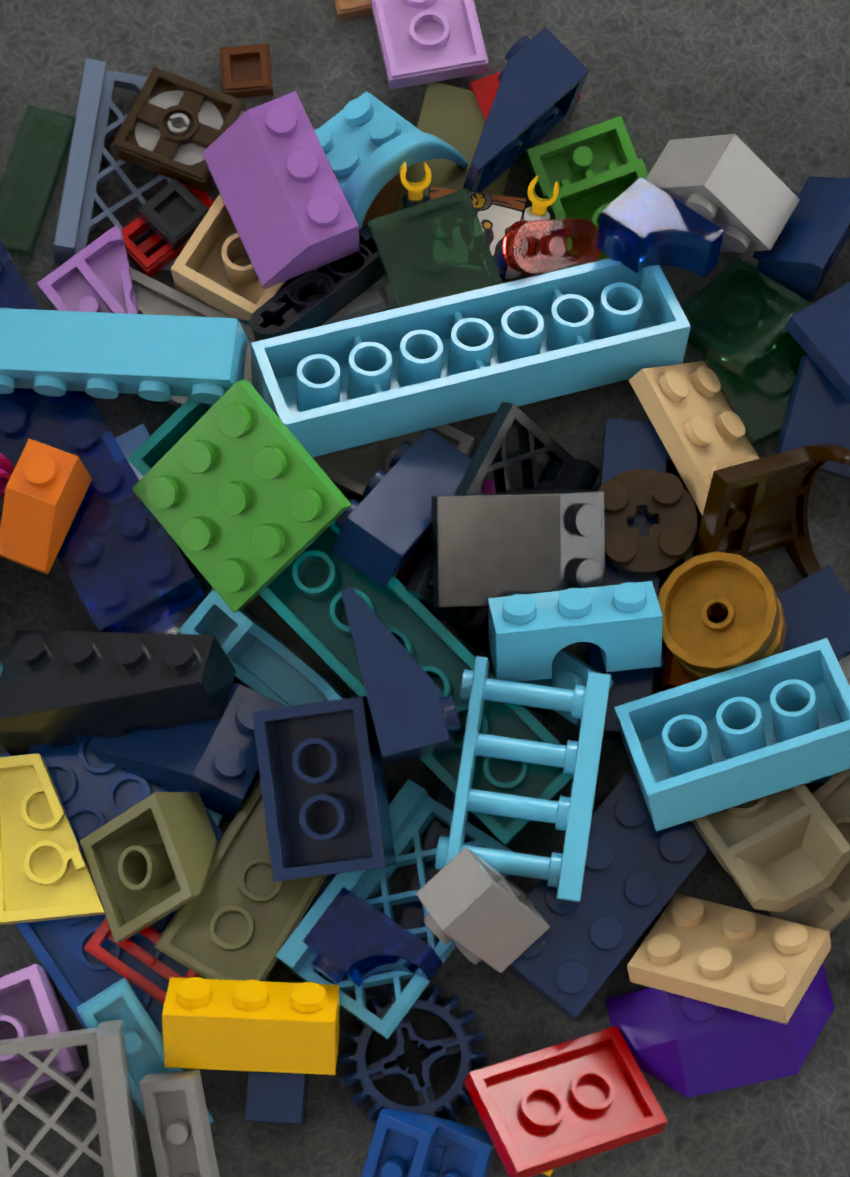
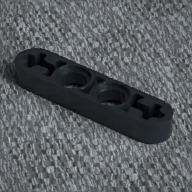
(288, 314)

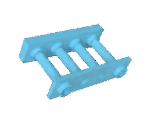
(577, 758)

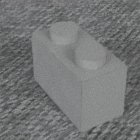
(480, 911)

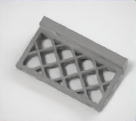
(110, 1100)

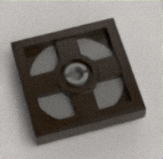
(173, 126)

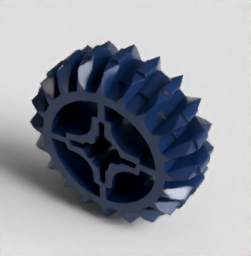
(459, 1042)

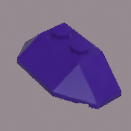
(714, 1048)

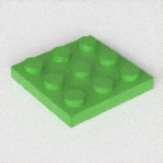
(241, 495)

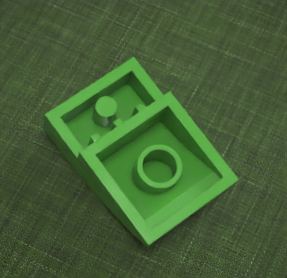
(590, 169)

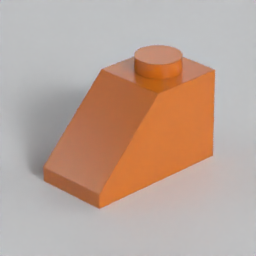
(41, 505)

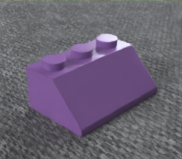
(281, 192)

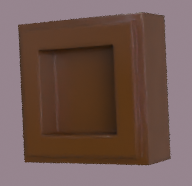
(246, 71)

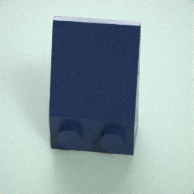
(532, 99)
(405, 703)
(201, 757)

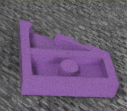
(94, 279)

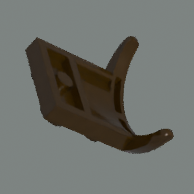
(766, 505)

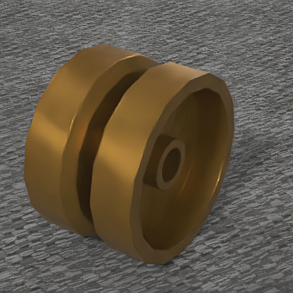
(714, 589)

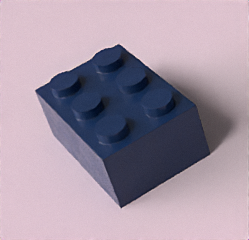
(323, 789)

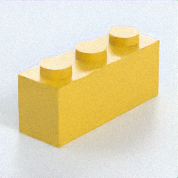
(251, 1025)

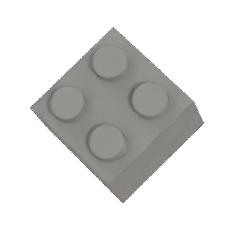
(728, 187)

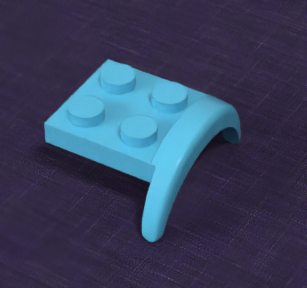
(370, 144)

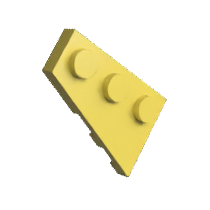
(39, 854)

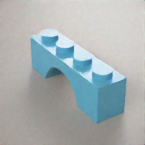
(259, 655)

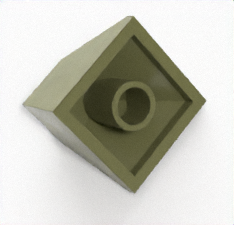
(150, 860)

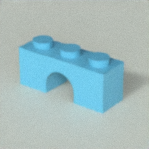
(534, 627)

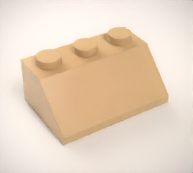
(217, 268)

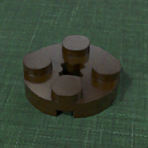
(661, 498)

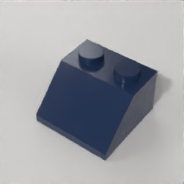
(810, 237)

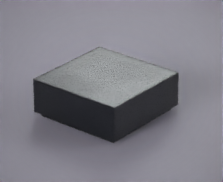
(173, 214)

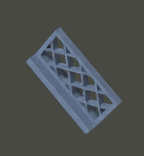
(85, 160)

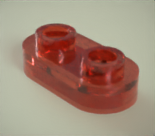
(548, 244)

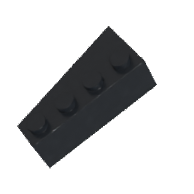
(107, 683)

